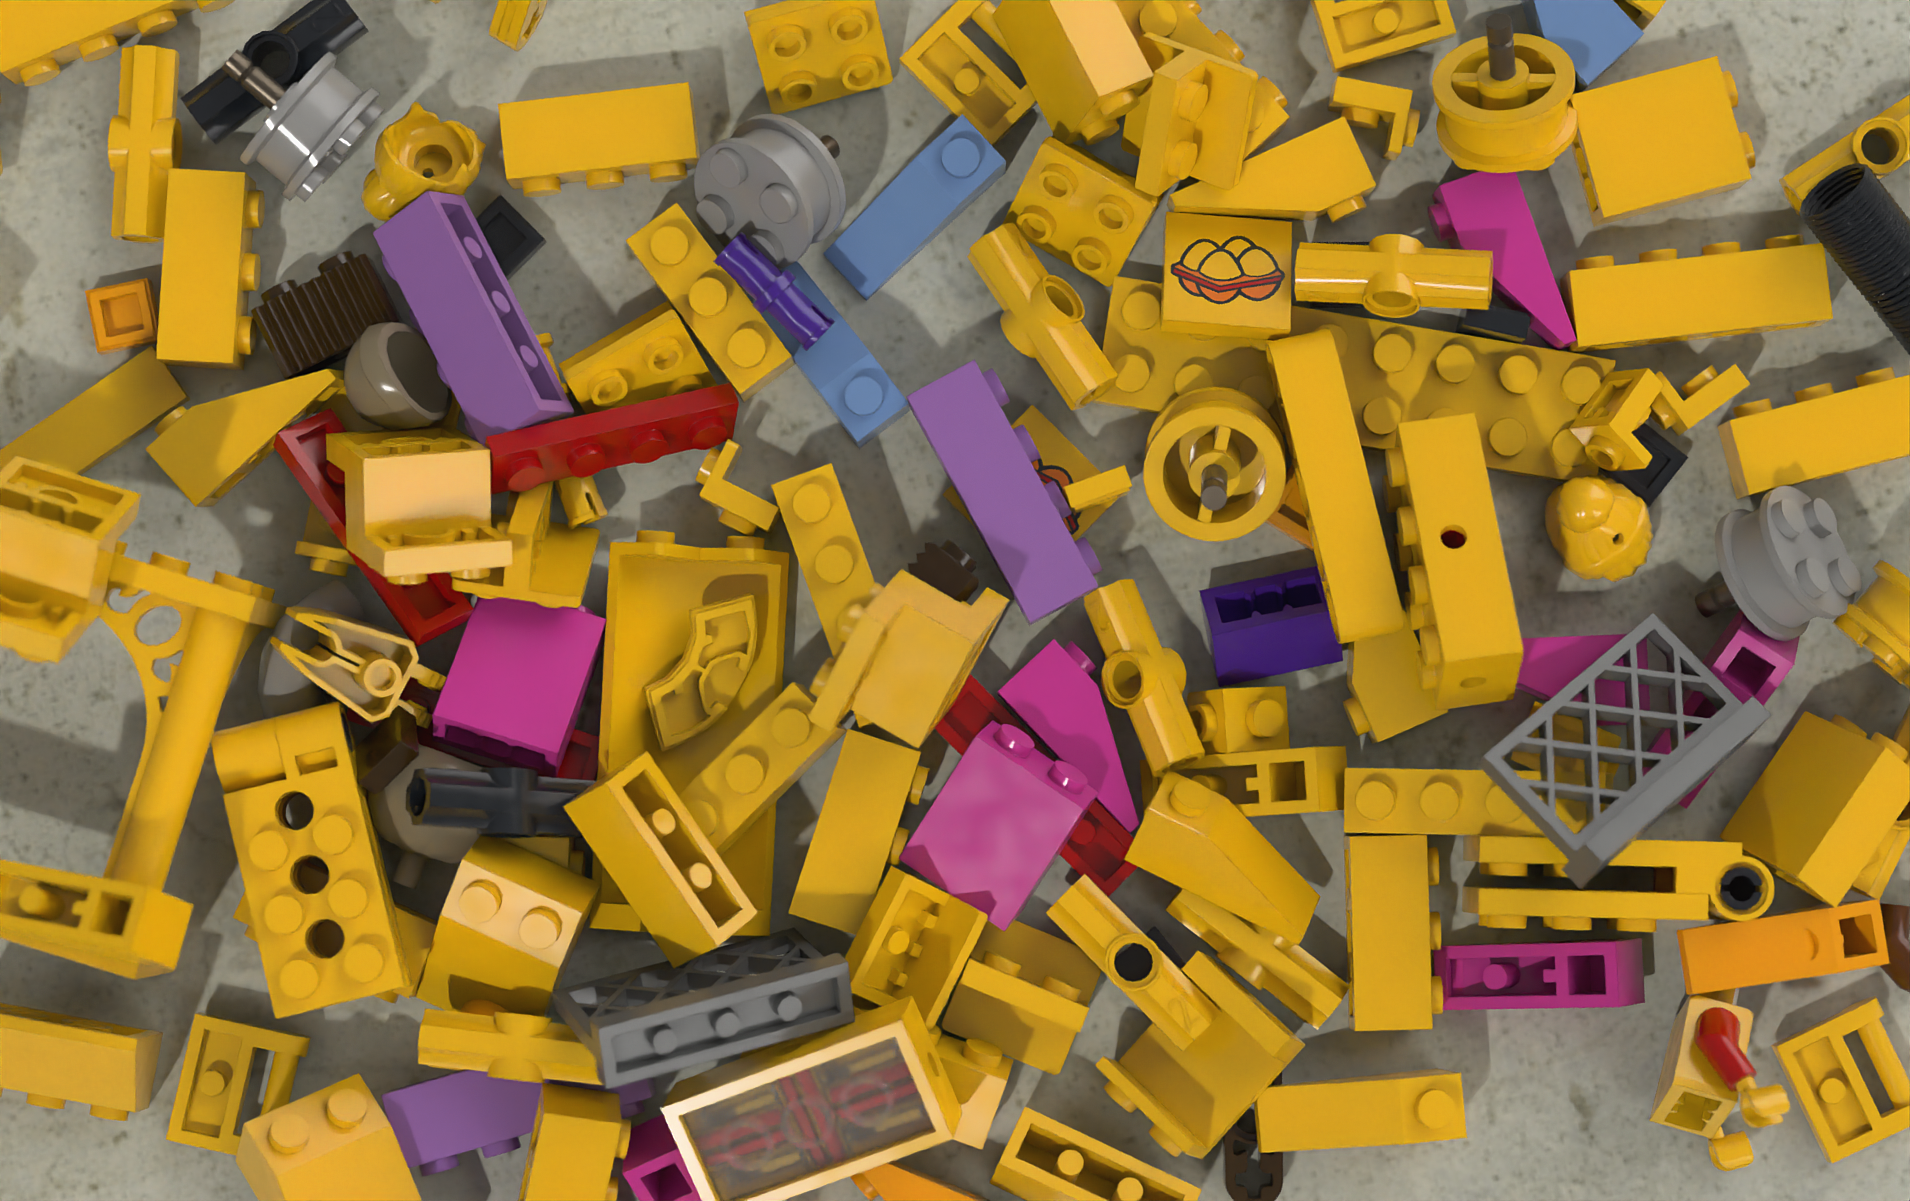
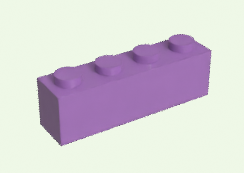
(470, 317)
(1003, 492)
(475, 1111)

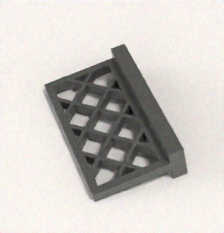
(1648, 795)
(719, 1019)

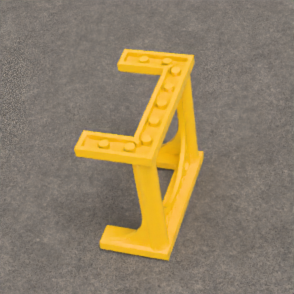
(214, 635)

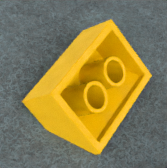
(77, 1060)

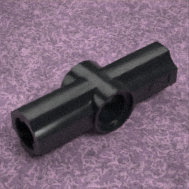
(310, 33)
(493, 801)

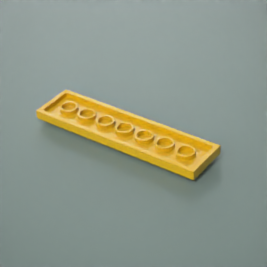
(1391, 374)

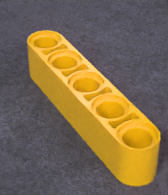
(1334, 486)

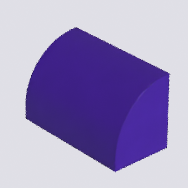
(1269, 626)

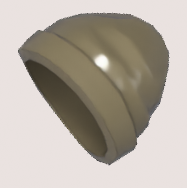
(395, 378)

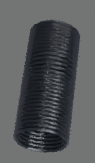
(1867, 240)

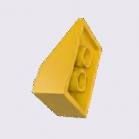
(506, 930)
(326, 1150)

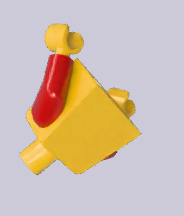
(1706, 1073)

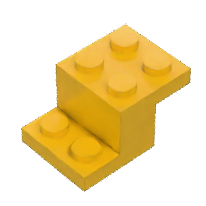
(419, 503)
(55, 555)
(904, 657)

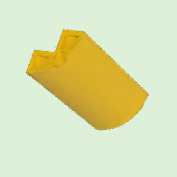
(645, 637)

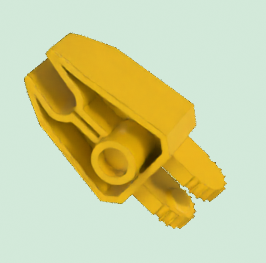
(371, 665)

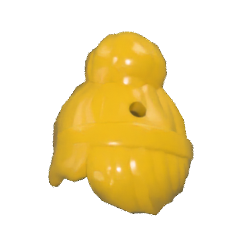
(404, 159)
(1585, 518)

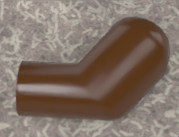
(1897, 930)

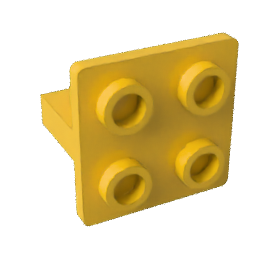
(818, 50)
(1189, 117)
(1081, 209)
(637, 363)
(547, 557)
(912, 944)
(1023, 994)

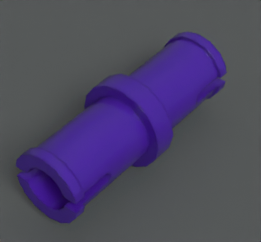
(774, 291)

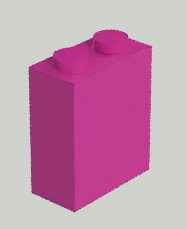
(519, 682)
(999, 823)

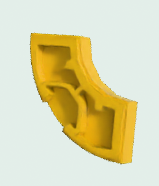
(709, 672)

